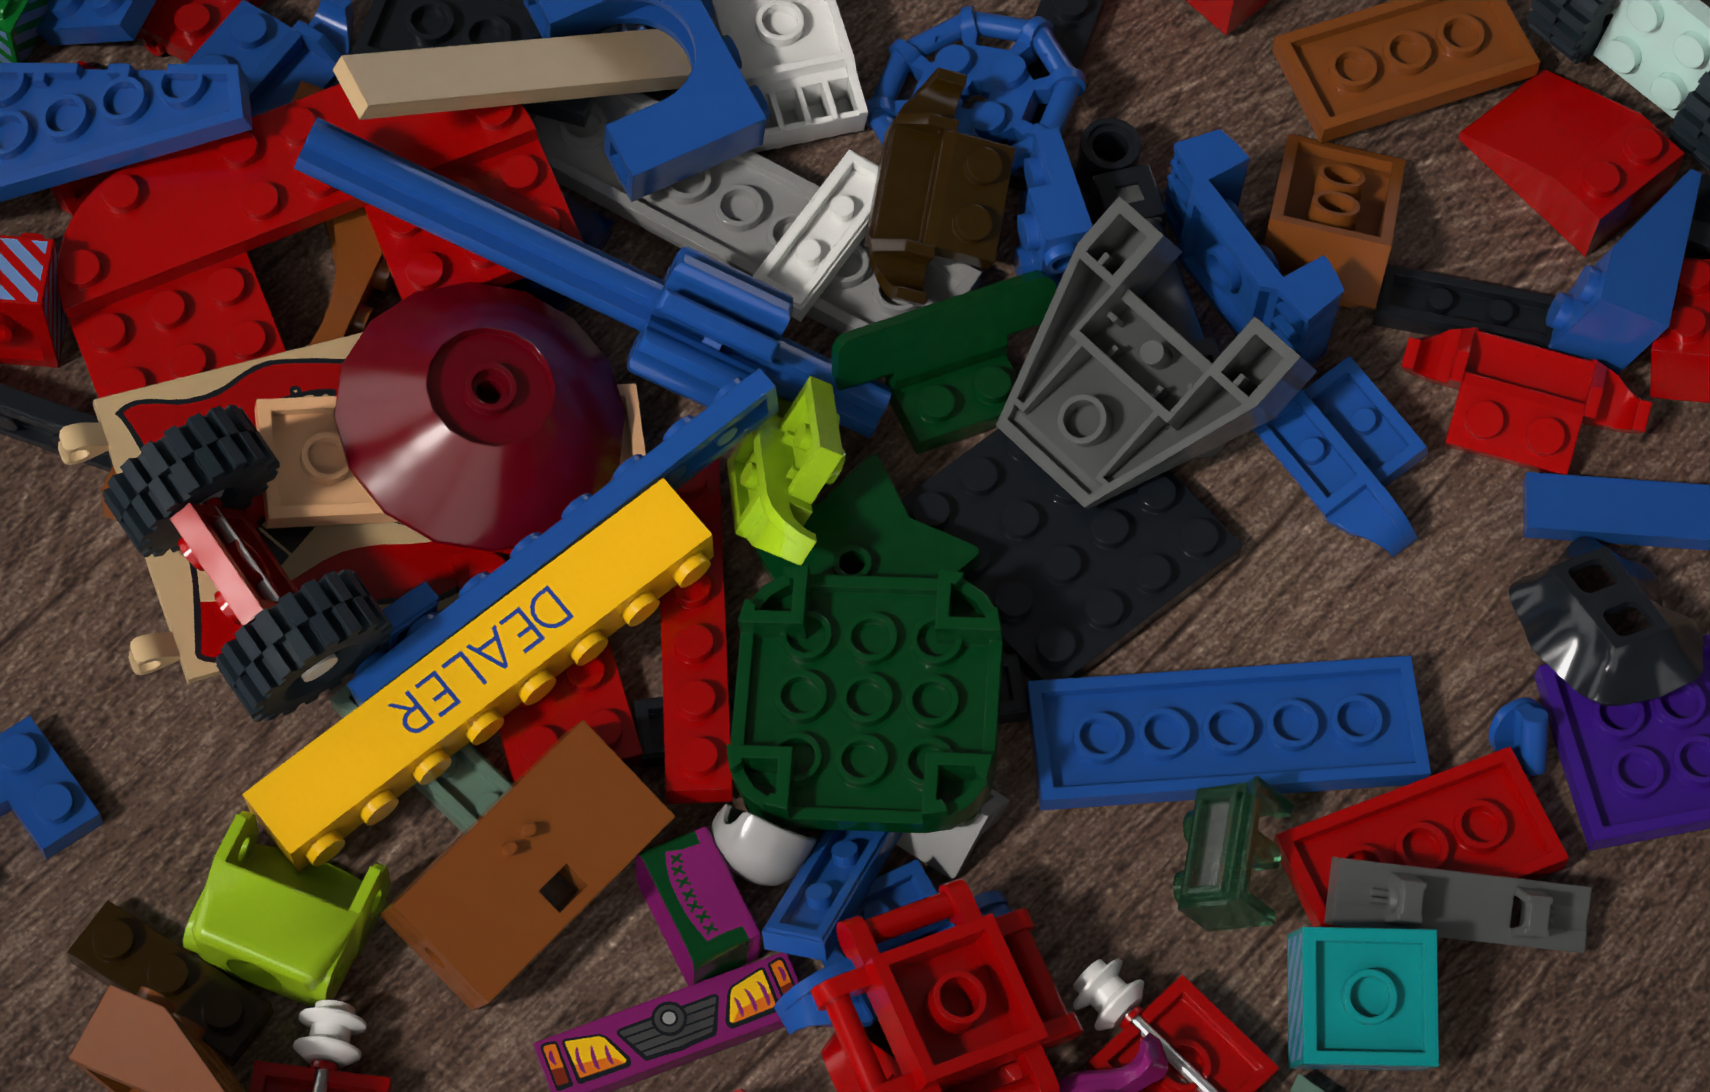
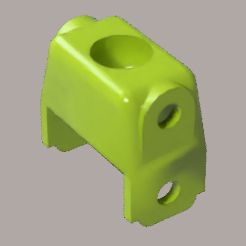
(279, 924)

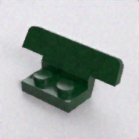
(946, 358)

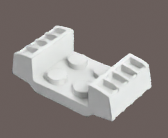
(799, 63)

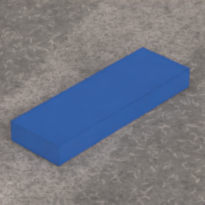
(1616, 510)
(827, 891)

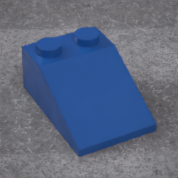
(1632, 289)

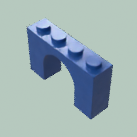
(696, 126)

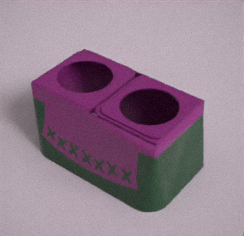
(697, 906)

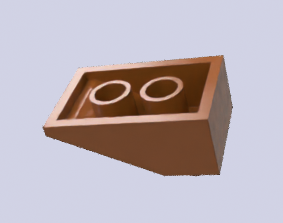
(1339, 207)
(147, 1047)

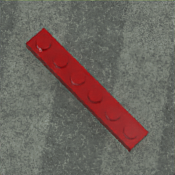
(697, 666)

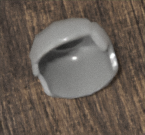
(759, 849)

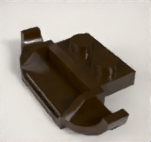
(934, 192)

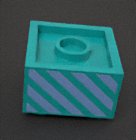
(1362, 999)

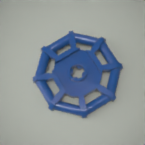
(990, 72)

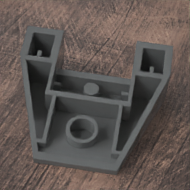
(1121, 391)

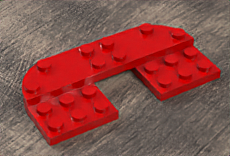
(160, 248)

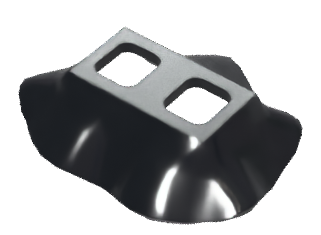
(1581, 647)

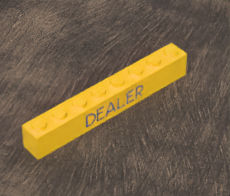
(481, 676)

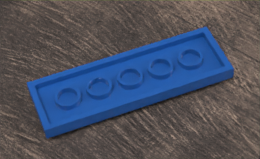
(1223, 726)

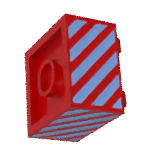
(30, 302)

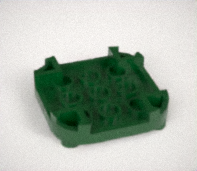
(867, 702)

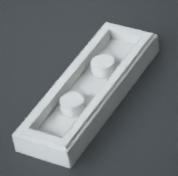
(822, 234)

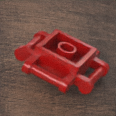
(949, 999)

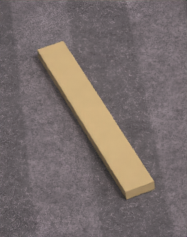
(511, 73)

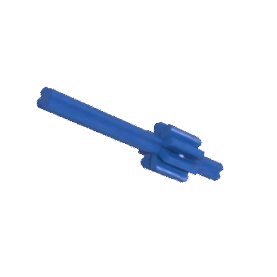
(693, 324)

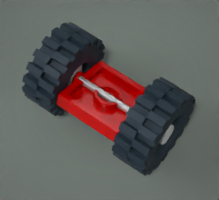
(192, 498)

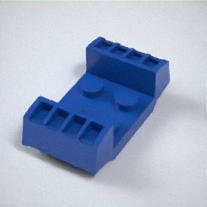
(1228, 262)

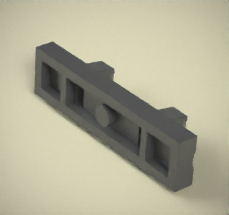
(1457, 904)

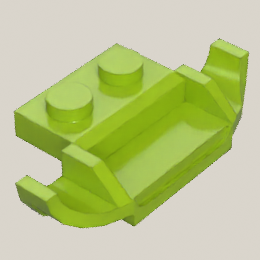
(783, 469)

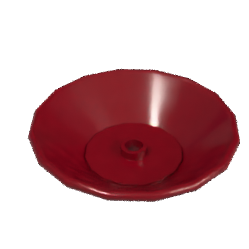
(469, 466)

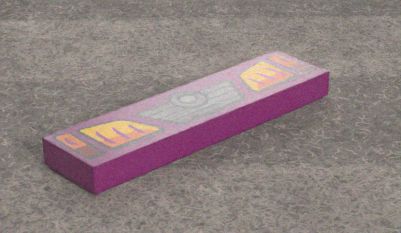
(668, 1029)

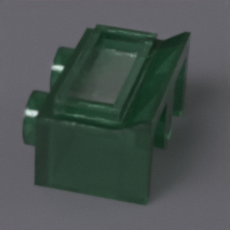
(1224, 850)

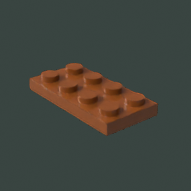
(1401, 60)

